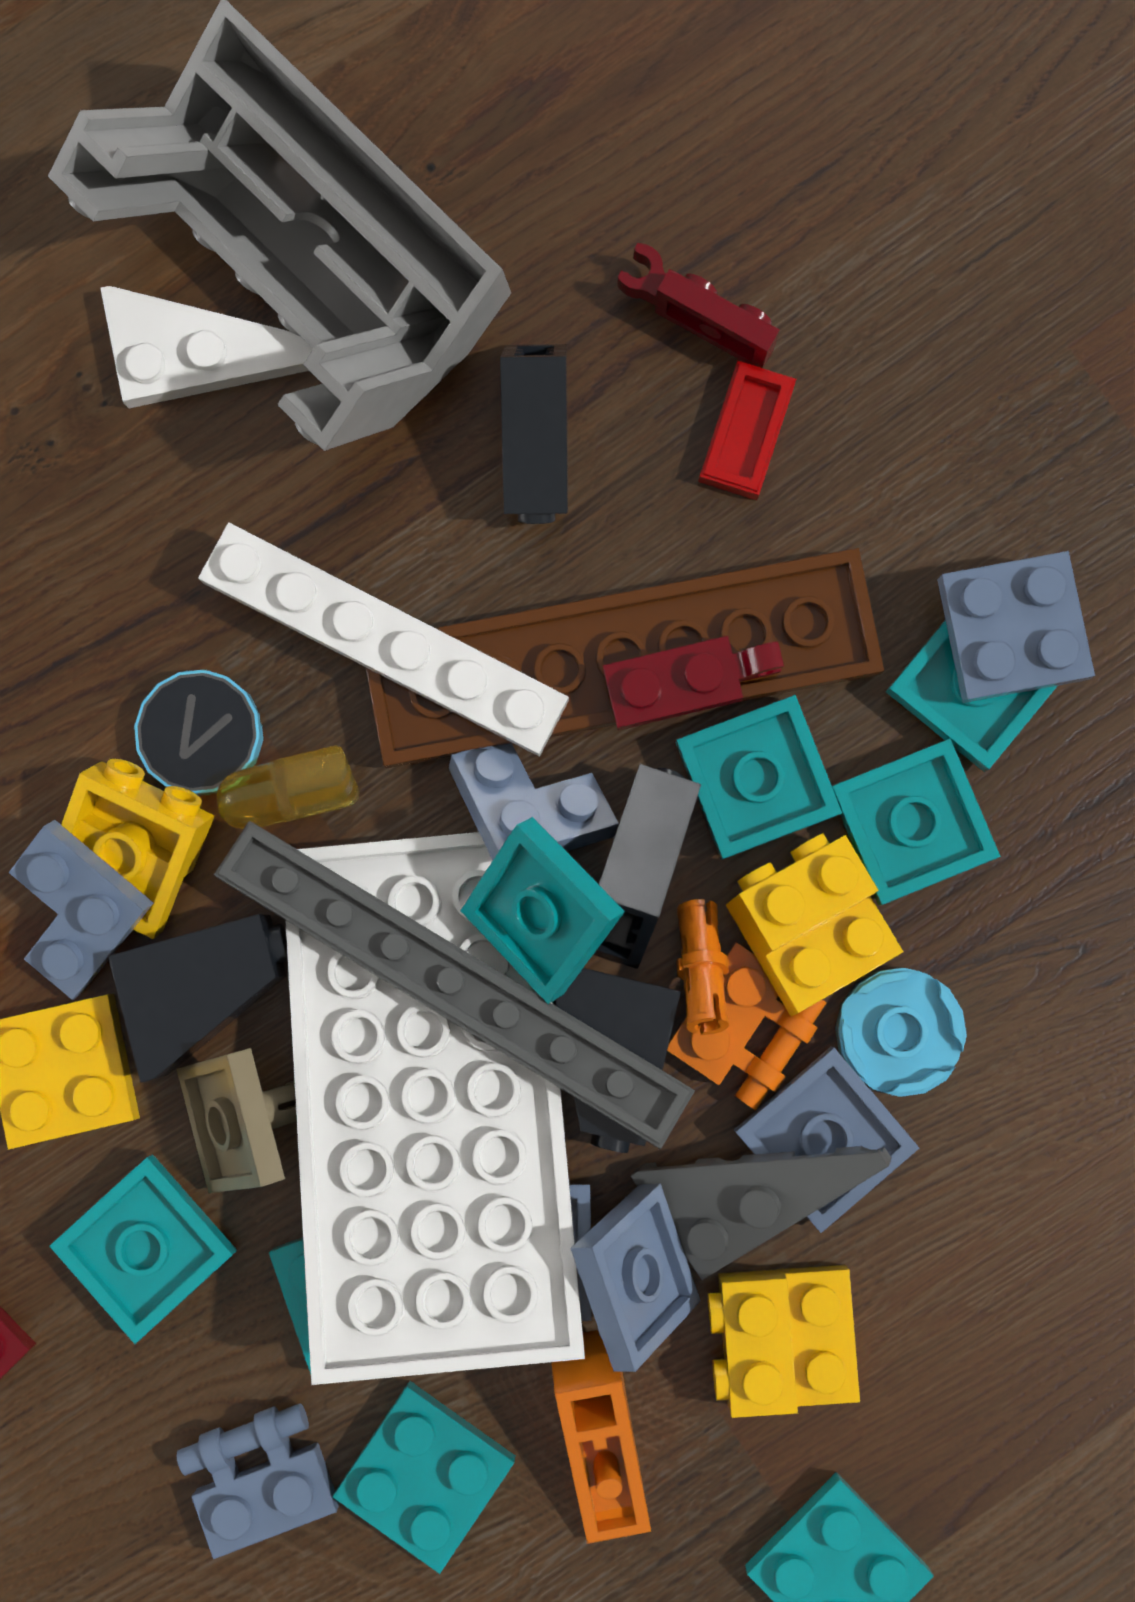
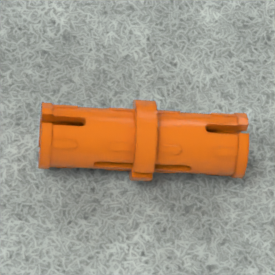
(702, 967)

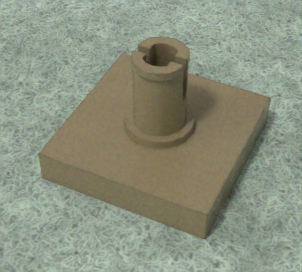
(235, 1121)

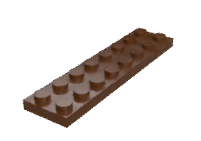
(808, 605)

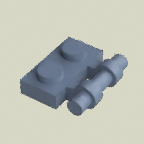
(267, 1497)

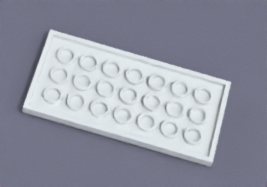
(423, 1152)

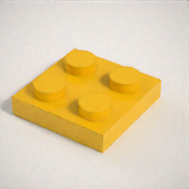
(64, 1072)

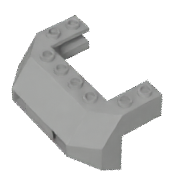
(303, 220)

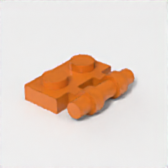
(748, 1000)

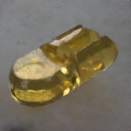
(288, 789)

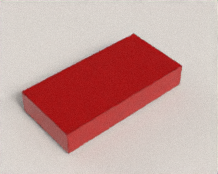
(747, 430)

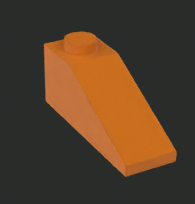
(600, 1444)

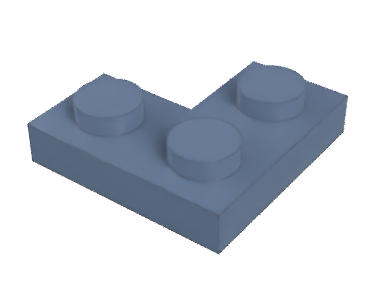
(503, 796)
(92, 906)

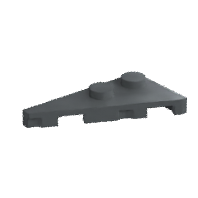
(741, 1203)

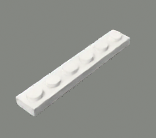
(384, 639)

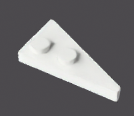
(184, 351)

